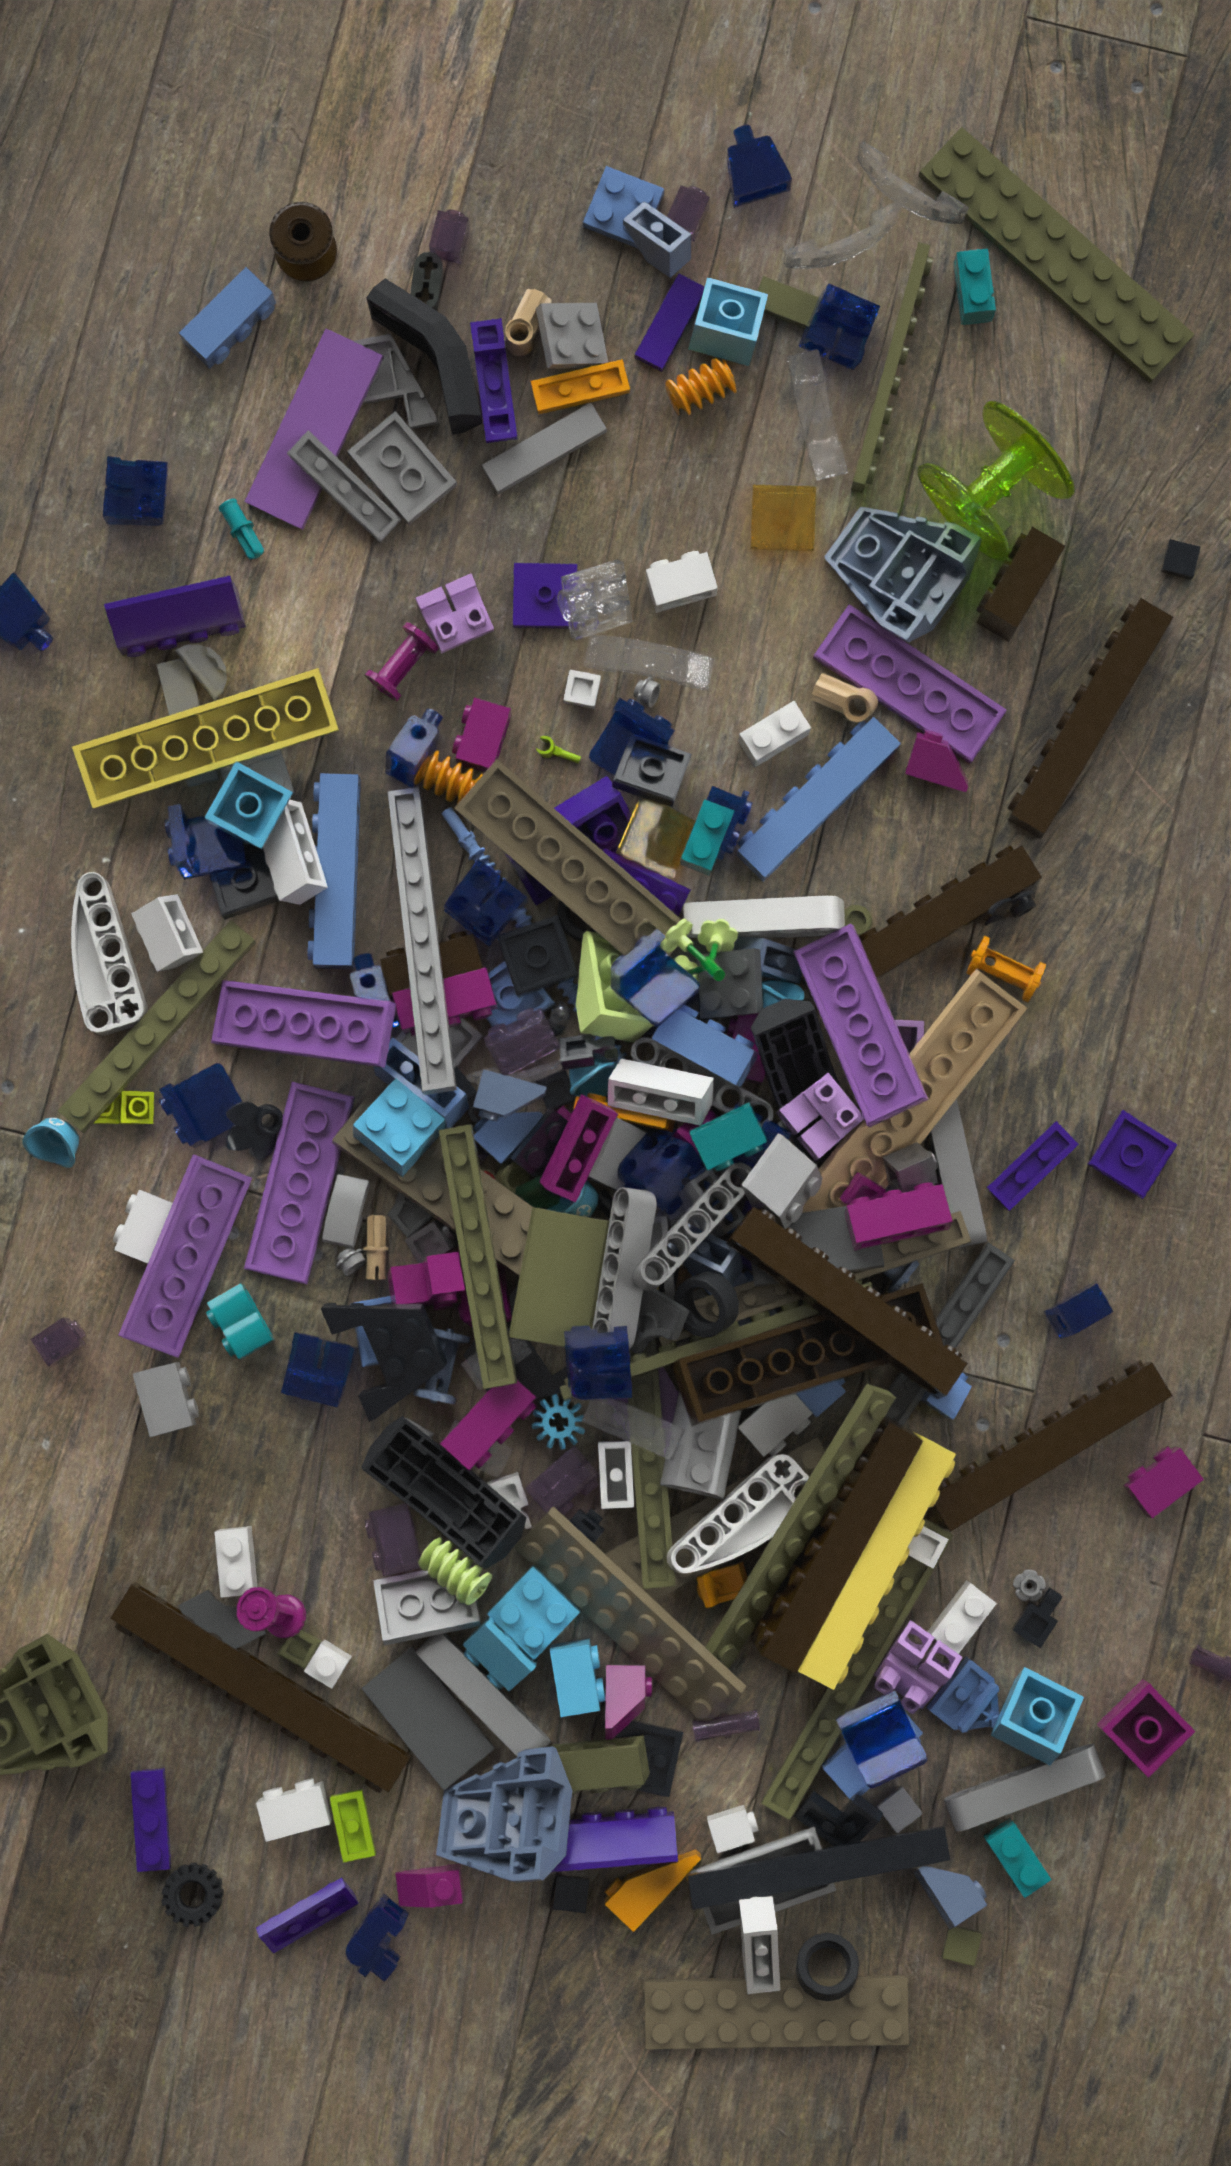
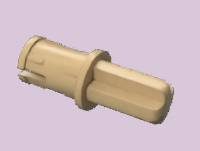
(376, 1247)

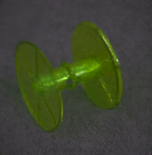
(1023, 455)

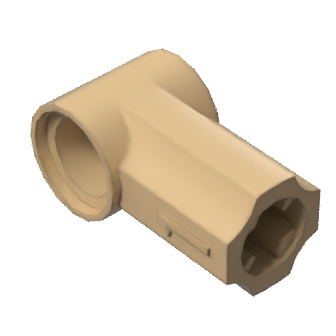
(525, 322)
(841, 697)

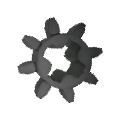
(588, 1524)

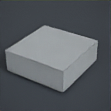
(899, 1809)

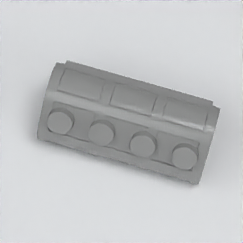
(702, 1455)
(728, 1915)

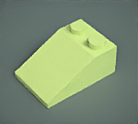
(597, 1005)

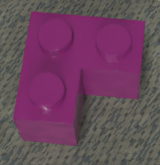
(431, 1283)

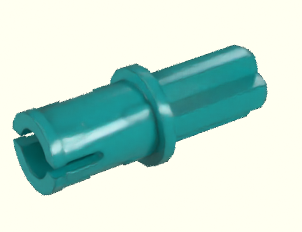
(241, 529)

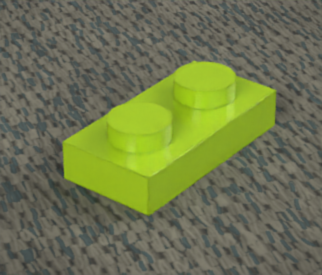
(352, 1825)

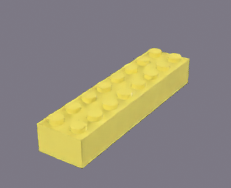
(205, 738)
(875, 1569)

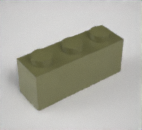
(605, 1764)

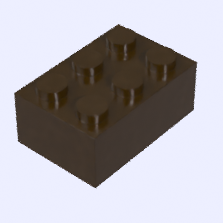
(1018, 582)

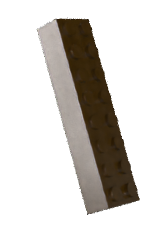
(784, 1361)
(835, 1547)

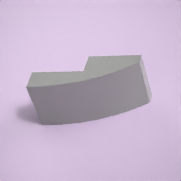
(345, 1211)

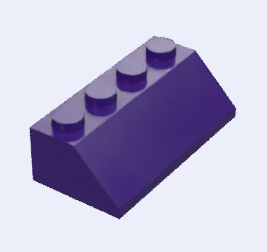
(176, 616)
(596, 813)
(620, 1840)

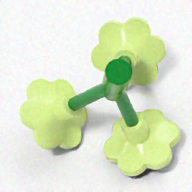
(716, 937)

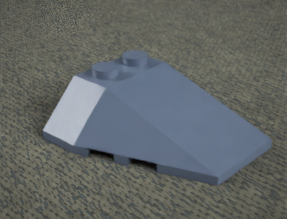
(904, 568)
(509, 1818)

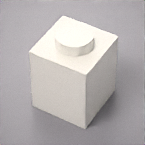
(328, 1663)
(732, 1828)

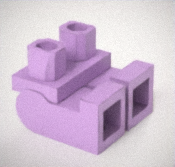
(457, 627)
(835, 1108)
(909, 1673)

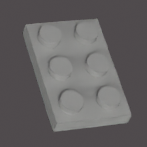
(402, 468)
(418, 1607)

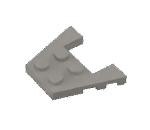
(397, 381)

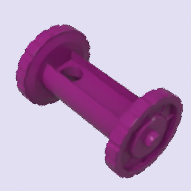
(402, 661)
(262, 1610)

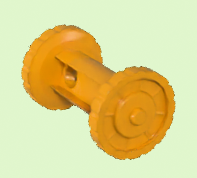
(1006, 969)

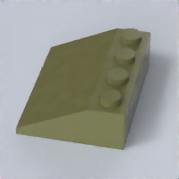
(558, 1276)

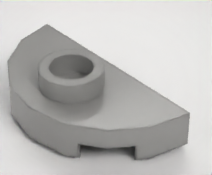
(206, 667)

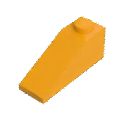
(645, 1889)

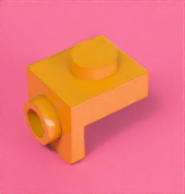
(721, 1584)

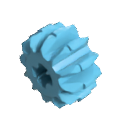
(552, 1430)

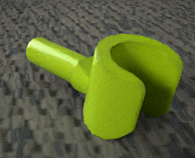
(557, 751)

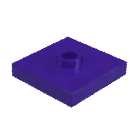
(536, 595)
(1132, 1154)

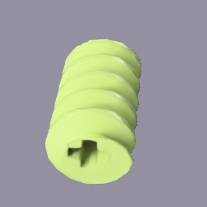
(454, 1573)

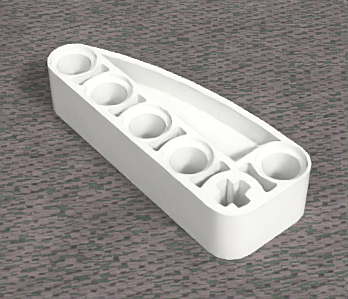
(771, 916)
(94, 970)
(756, 1519)

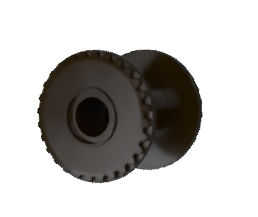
(303, 241)

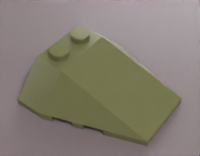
(49, 1710)

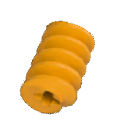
(700, 386)
(445, 777)

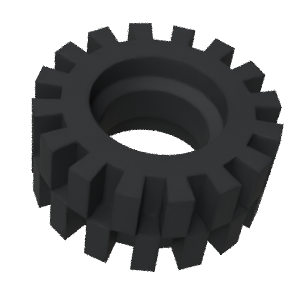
(174, 1903)

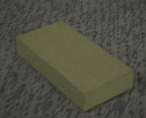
(787, 302)

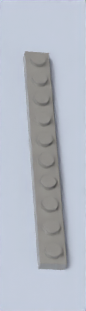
(421, 941)

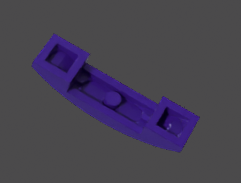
(493, 380)

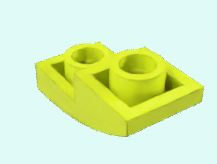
(129, 1108)

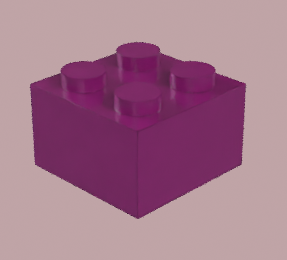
(1145, 1728)

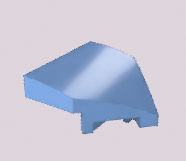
(967, 1699)

